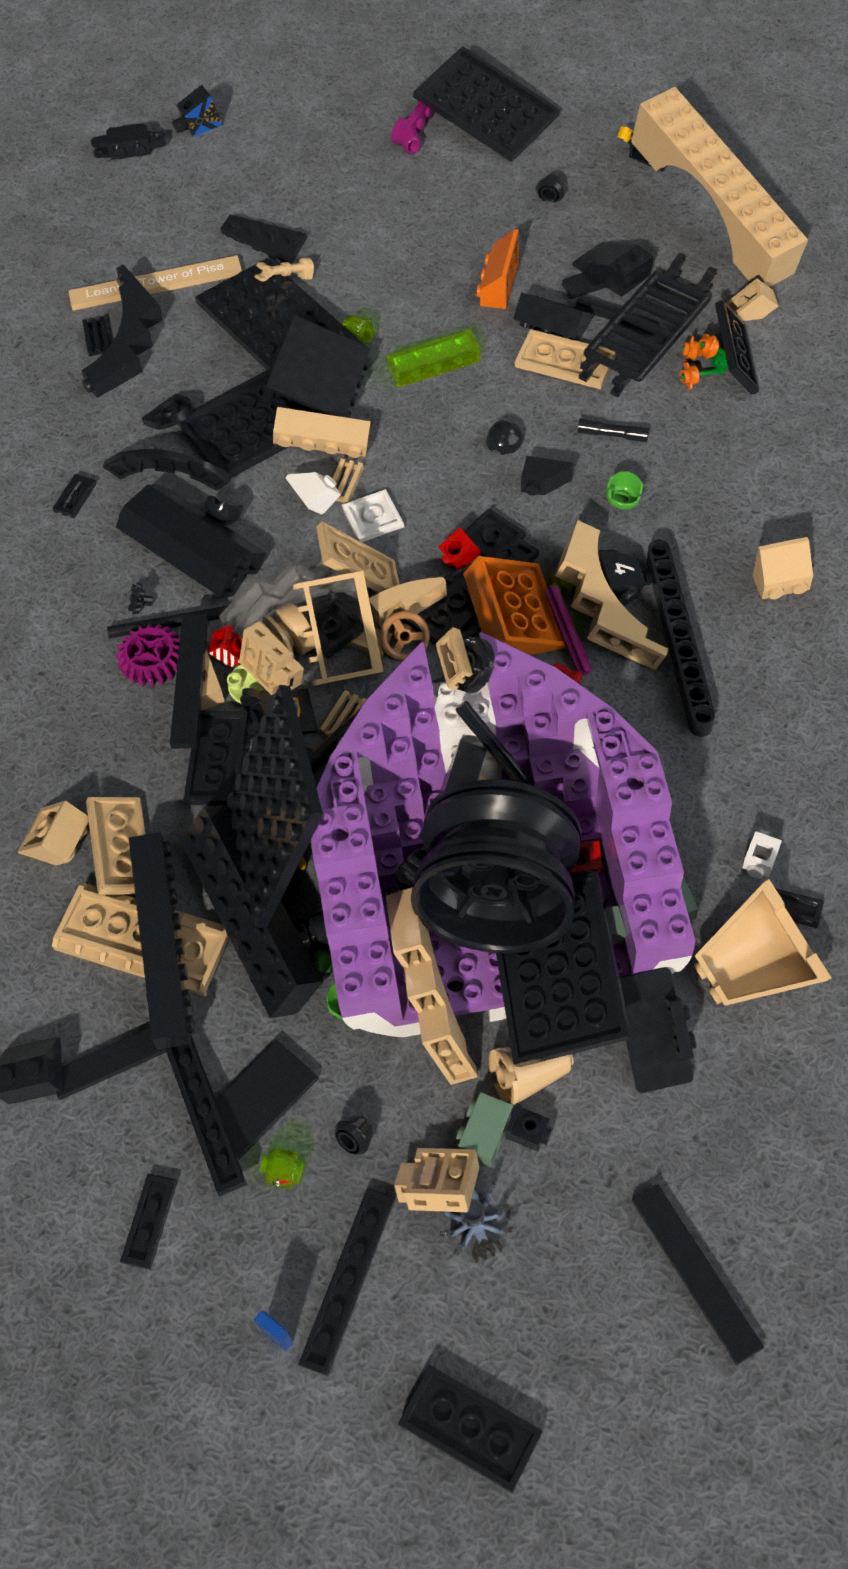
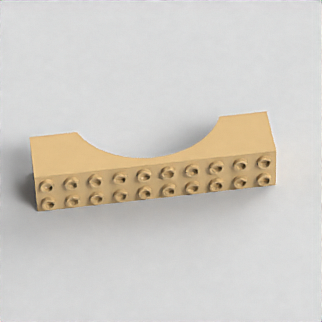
(760, 233)

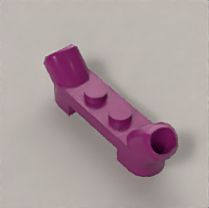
(406, 130)

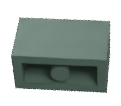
(485, 1127)

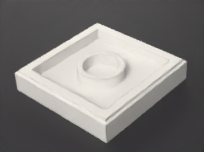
(372, 516)

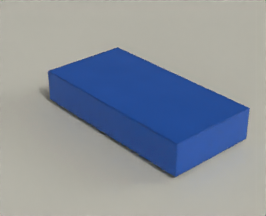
(273, 1330)

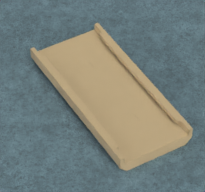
(108, 933)

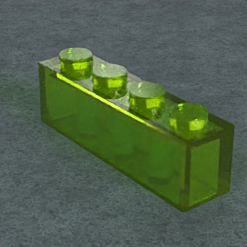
(433, 358)

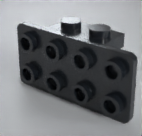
(658, 1030)

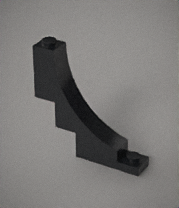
(120, 360)

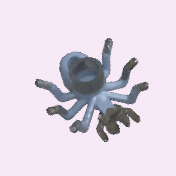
(475, 1221)

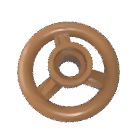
(399, 628)

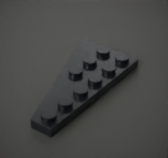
(457, 607)

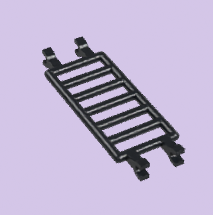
(660, 350)

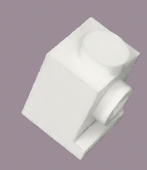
(761, 855)

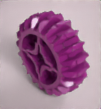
(148, 662)

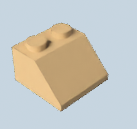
(783, 568)
(55, 833)

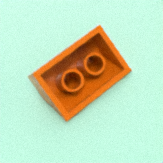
(499, 272)

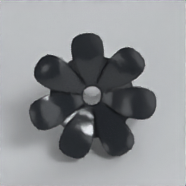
(138, 599)

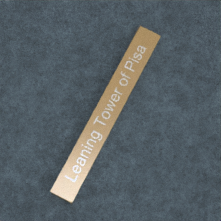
(158, 281)

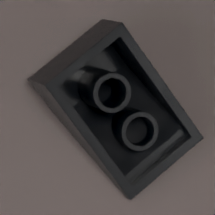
(617, 265)

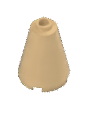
(522, 1082)

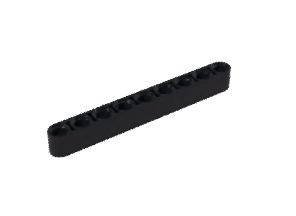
(680, 639)

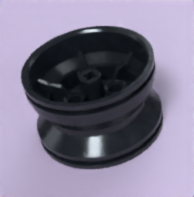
(497, 866)

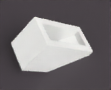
(315, 490)

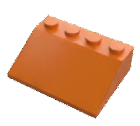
(513, 604)

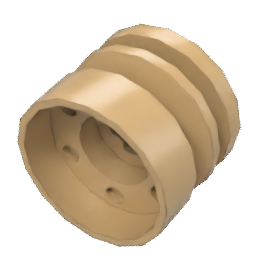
(289, 628)

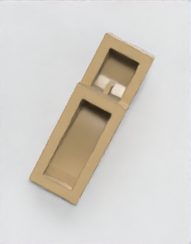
(409, 596)

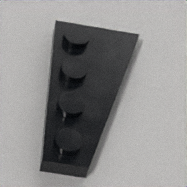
(270, 239)

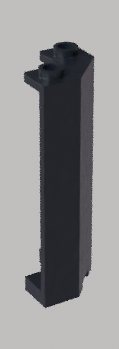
(189, 539)

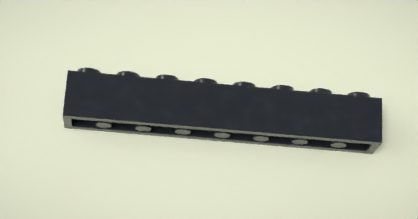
(160, 941)

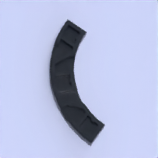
(137, 460)

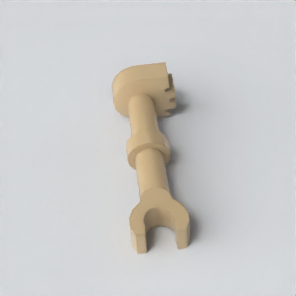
(303, 268)

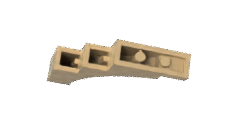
(611, 623)
(426, 990)

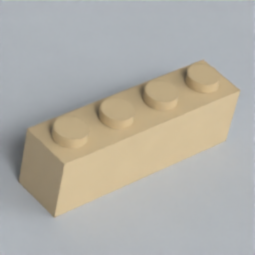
(321, 432)

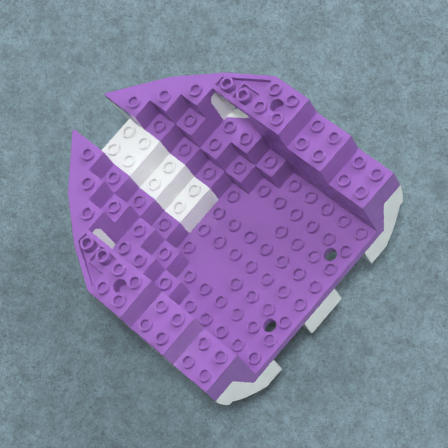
(396, 765)

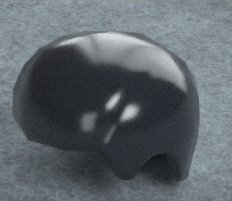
(504, 437)
(223, 511)

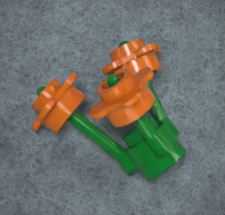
(705, 347)

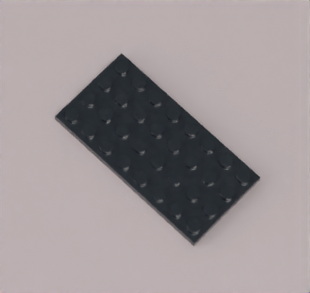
(261, 312)

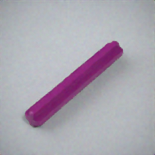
(568, 630)

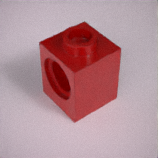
(456, 541)

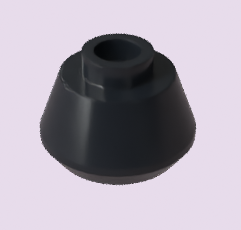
(550, 188)
(354, 1134)

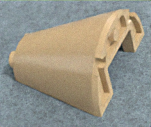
(758, 952)

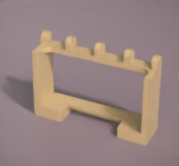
(367, 619)

